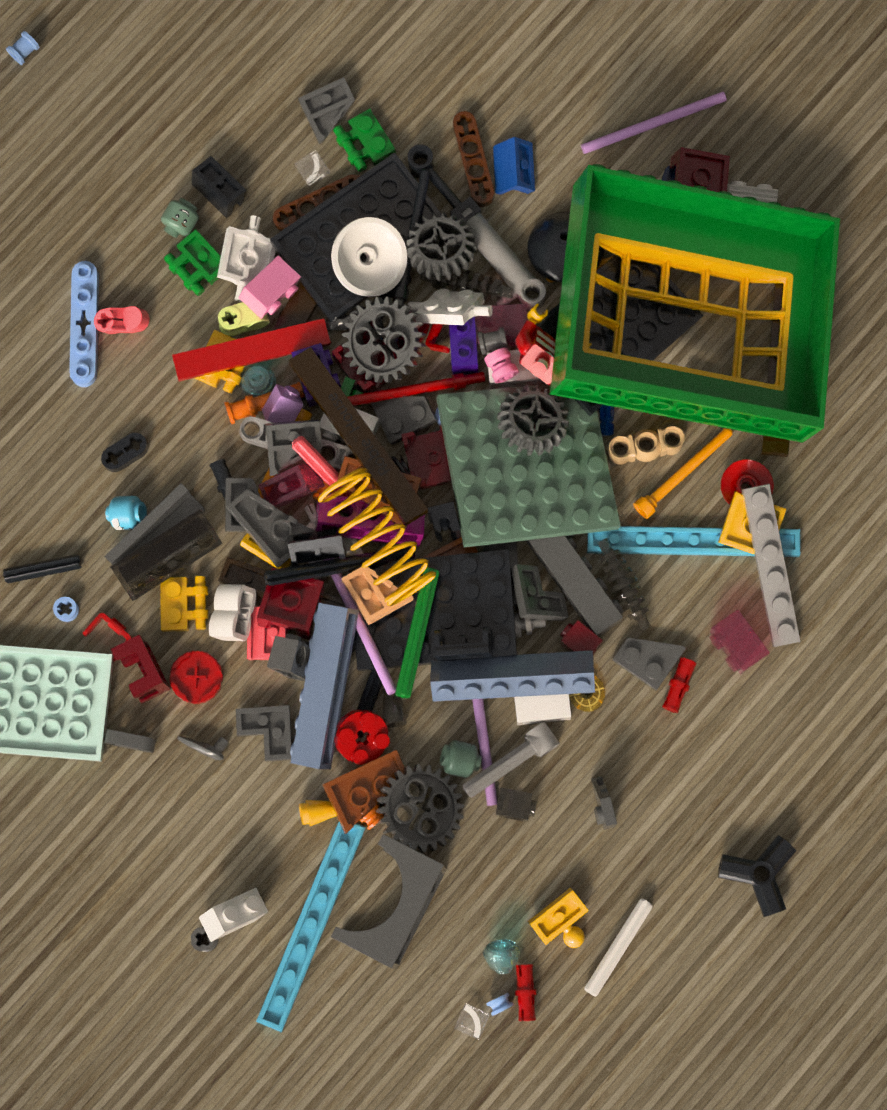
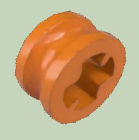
(372, 817)

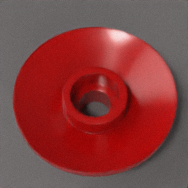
(744, 472)

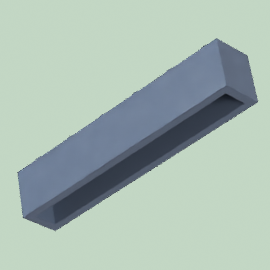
(513, 676)
(324, 686)

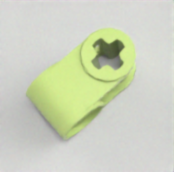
(243, 319)

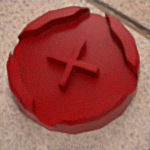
(196, 677)

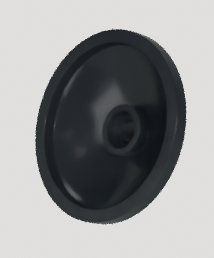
(547, 248)

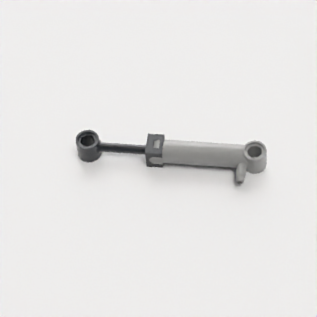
(487, 239)

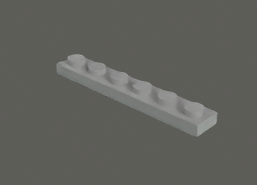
(771, 565)

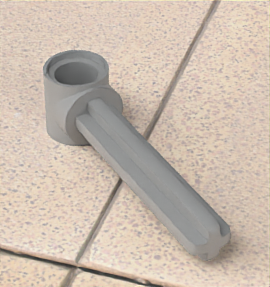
(537, 742)

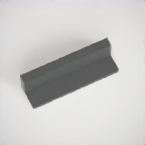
(168, 513)

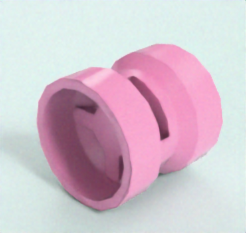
(501, 365)

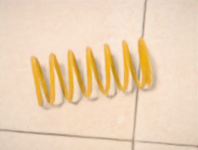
(414, 583)

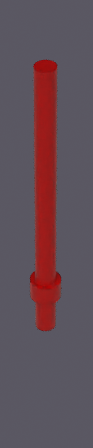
(457, 381)

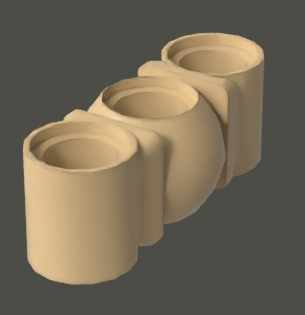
(657, 439)

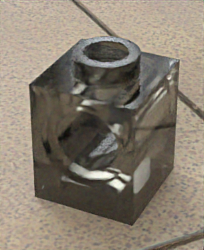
(515, 805)

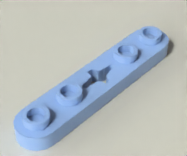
(84, 348)

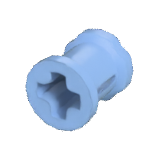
(22, 48)

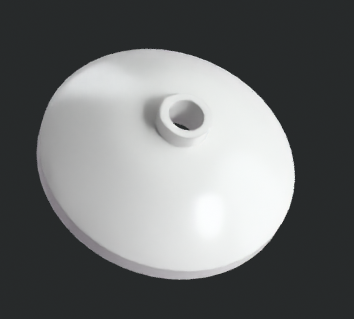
(384, 254)

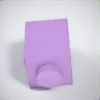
(282, 405)

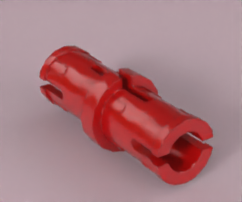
(679, 685)
(525, 992)

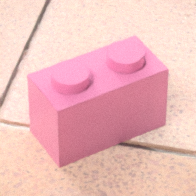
(270, 287)

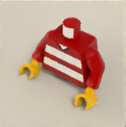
(536, 347)

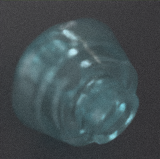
(260, 386)
(501, 955)

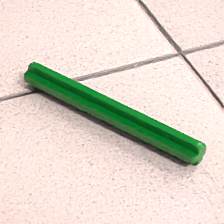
(416, 637)

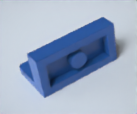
(514, 166)

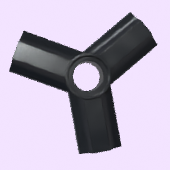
(743, 869)

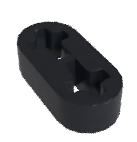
(121, 447)

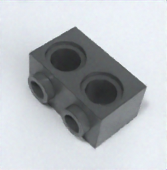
(289, 656)

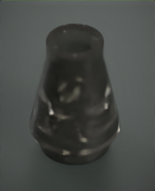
(393, 710)

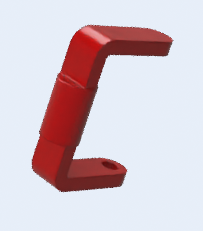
(432, 336)
(113, 623)

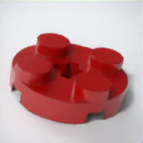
(376, 739)

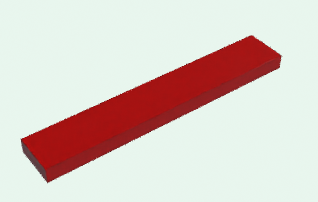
(249, 349)

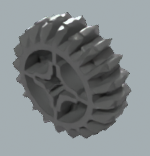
(459, 238)
(552, 420)

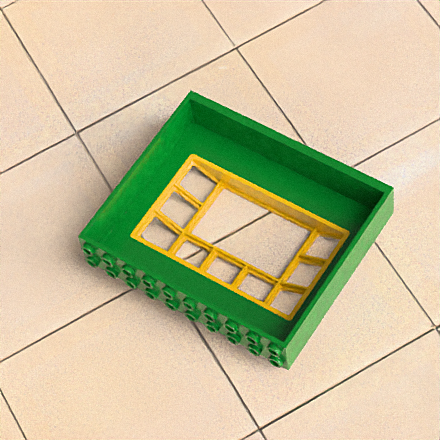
(711, 237)

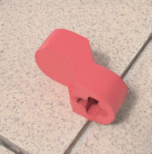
(109, 320)

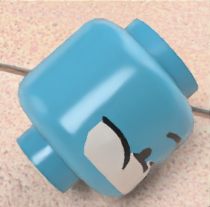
(125, 512)

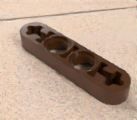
(475, 158)
(314, 198)

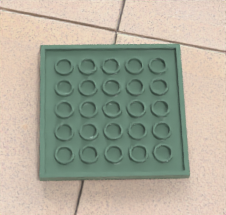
(521, 496)

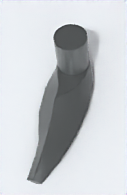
(339, 323)
(210, 751)

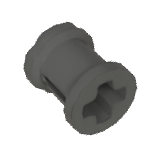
(492, 340)
(195, 941)

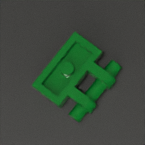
(370, 135)
(201, 256)

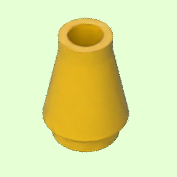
(315, 811)

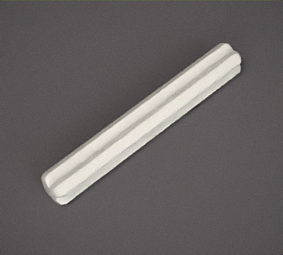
(618, 947)

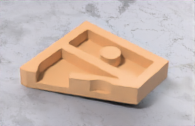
(371, 597)

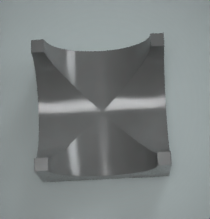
(419, 883)

